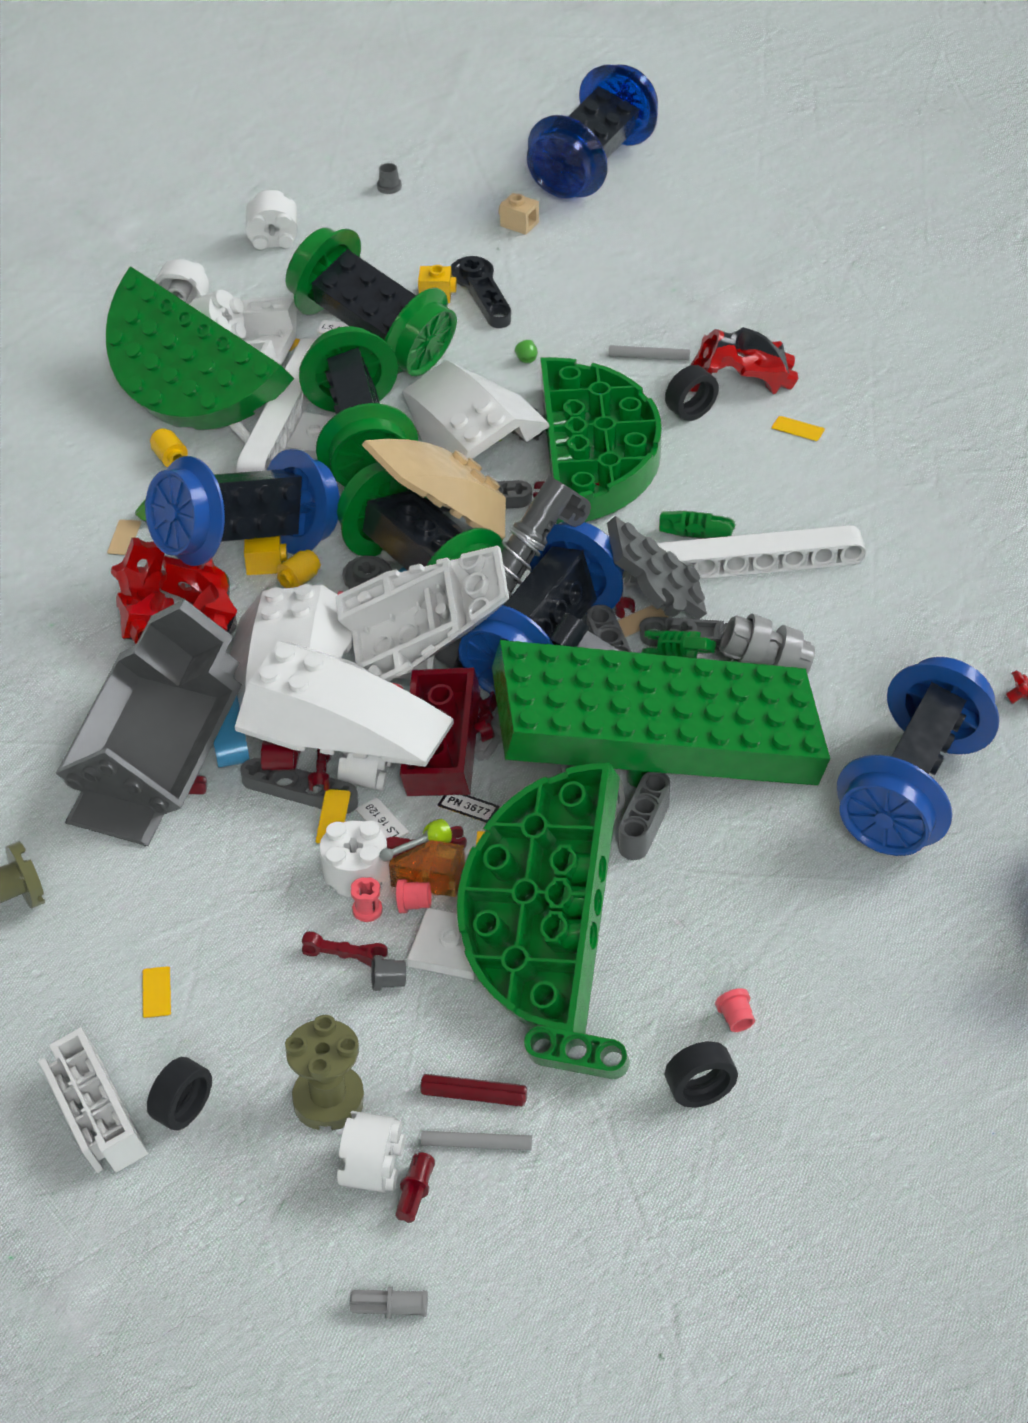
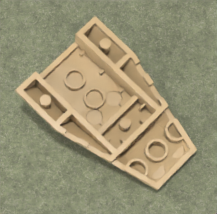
(444, 479)

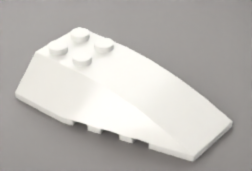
(270, 325)
(468, 411)
(420, 611)
(290, 615)
(335, 705)

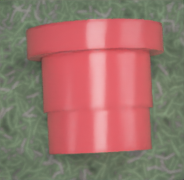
(412, 895)
(736, 1009)

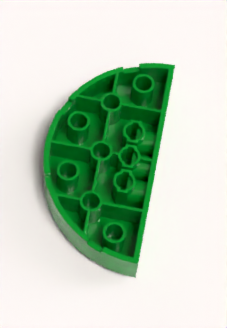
(183, 361)
(599, 433)
(538, 896)

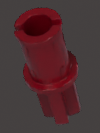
(414, 1186)

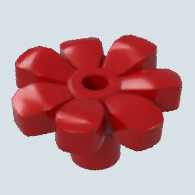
(1021, 688)

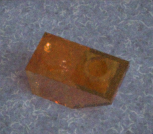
(433, 863)

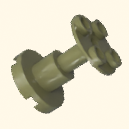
(20, 877)
(326, 1084)

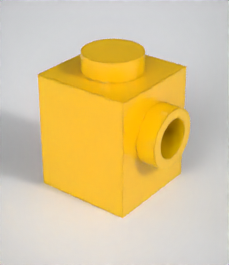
(437, 277)
(264, 555)

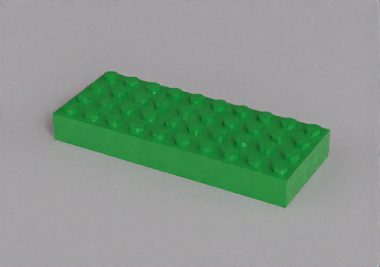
(658, 713)

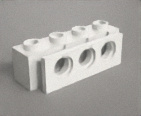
(103, 1107)

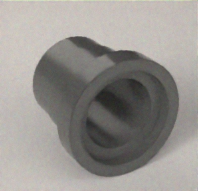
(388, 179)
(387, 973)

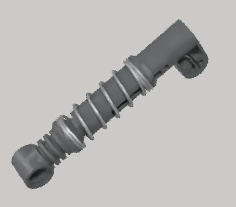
(528, 537)

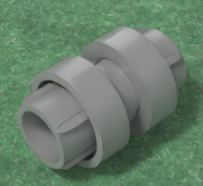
(755, 643)

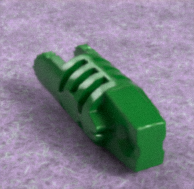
(695, 524)
(679, 643)

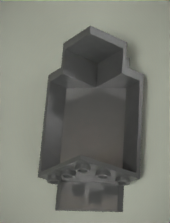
(151, 725)

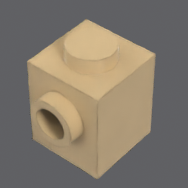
(519, 213)

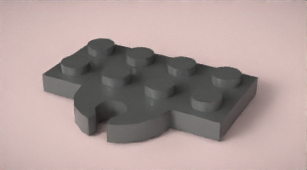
(658, 572)

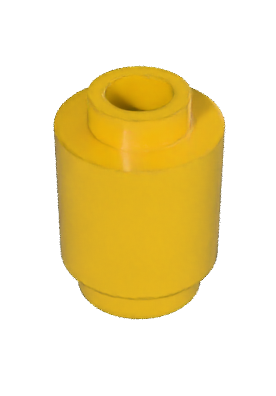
(167, 446)
(298, 569)

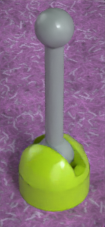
(436, 830)

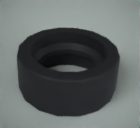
(682, 384)
(694, 1060)
(179, 1093)

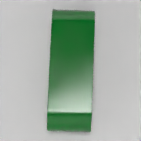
(589, 1064)

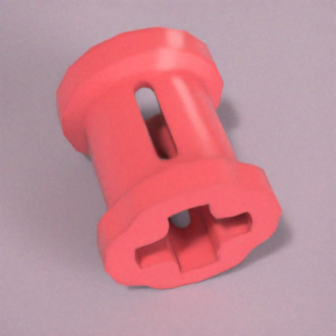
(366, 905)

